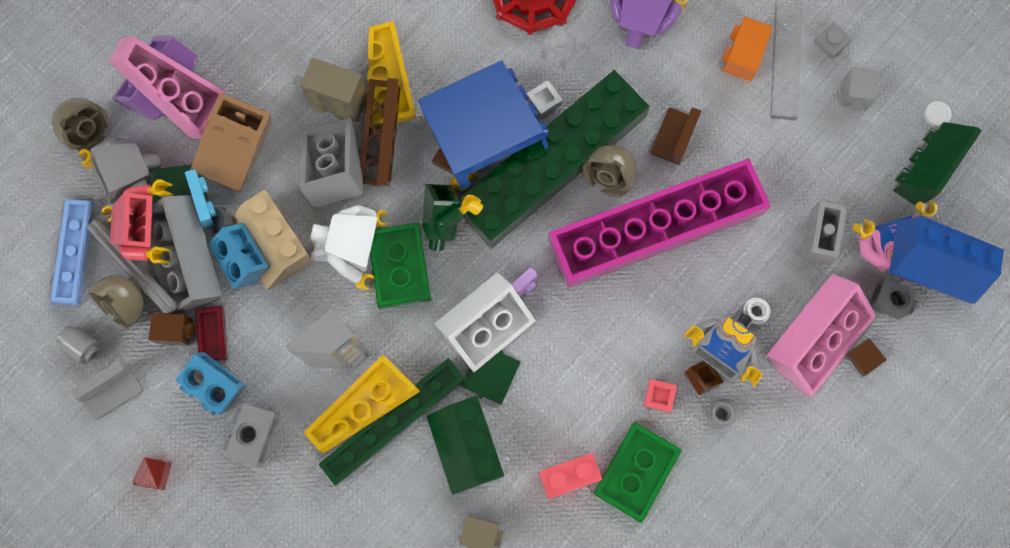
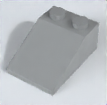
(330, 164)

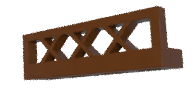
(388, 131)

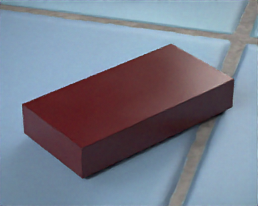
(212, 332)

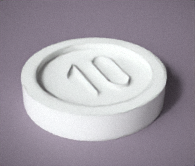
(937, 113)

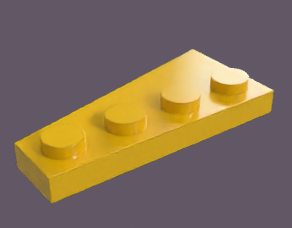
(388, 62)
(366, 400)

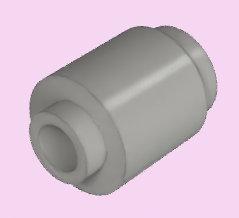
(78, 344)

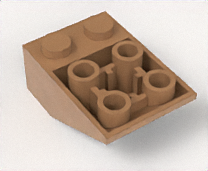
(231, 142)

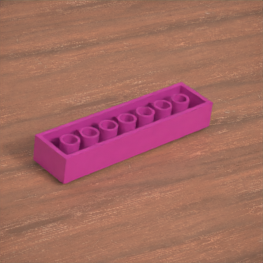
(658, 222)

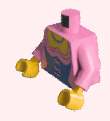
(878, 241)

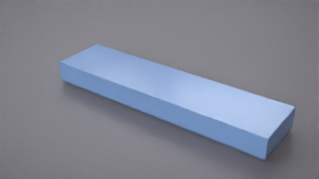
(72, 252)

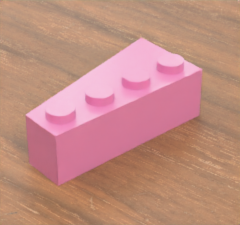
(168, 85)

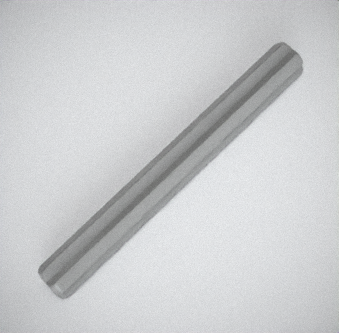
(134, 269)

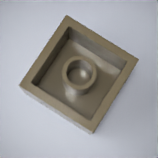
(334, 90)

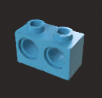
(238, 255)
(213, 376)

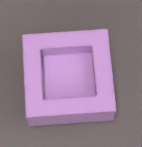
(526, 282)

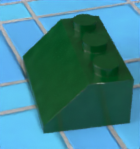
(935, 161)
(465, 445)

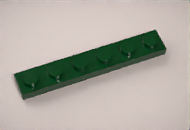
(385, 429)

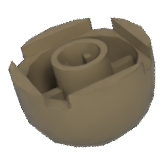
(80, 123)
(611, 169)
(118, 298)

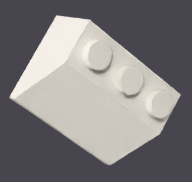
(485, 321)

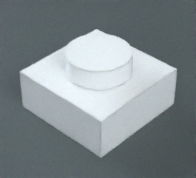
(544, 98)

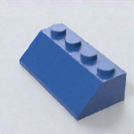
(944, 259)

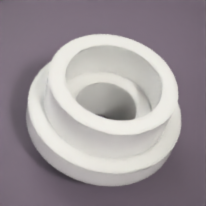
(764, 309)

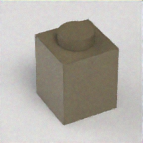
(480, 533)

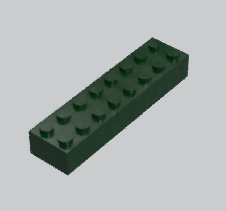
(537, 174)

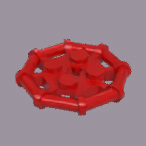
(533, 8)

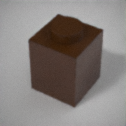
(171, 329)

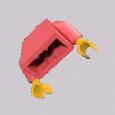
(132, 222)

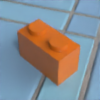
(747, 48)

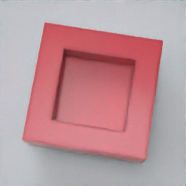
(660, 396)

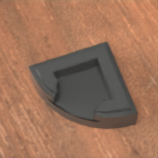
(222, 219)

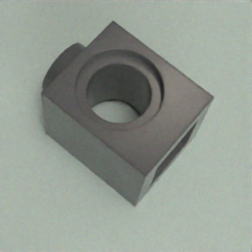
(882, 301)

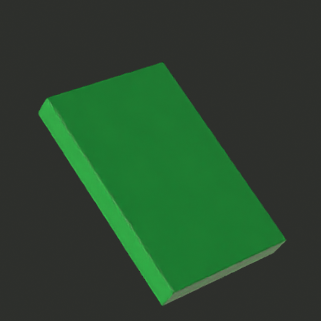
(399, 266)
(637, 472)

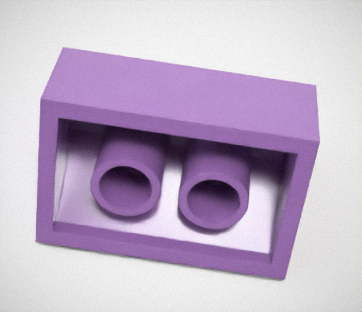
(133, 99)

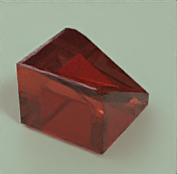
(152, 474)

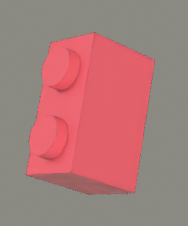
(570, 475)

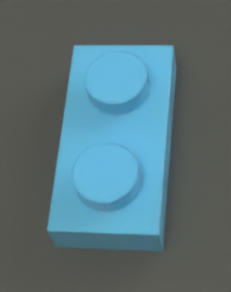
(198, 188)

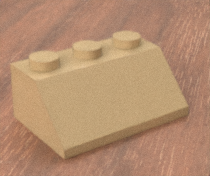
(273, 237)

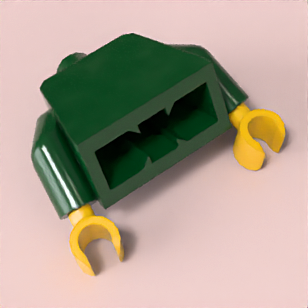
(443, 211)

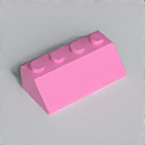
(822, 334)

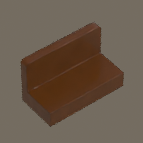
(675, 134)

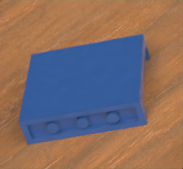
(482, 120)

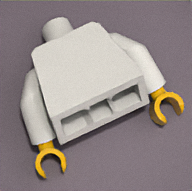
(350, 241)

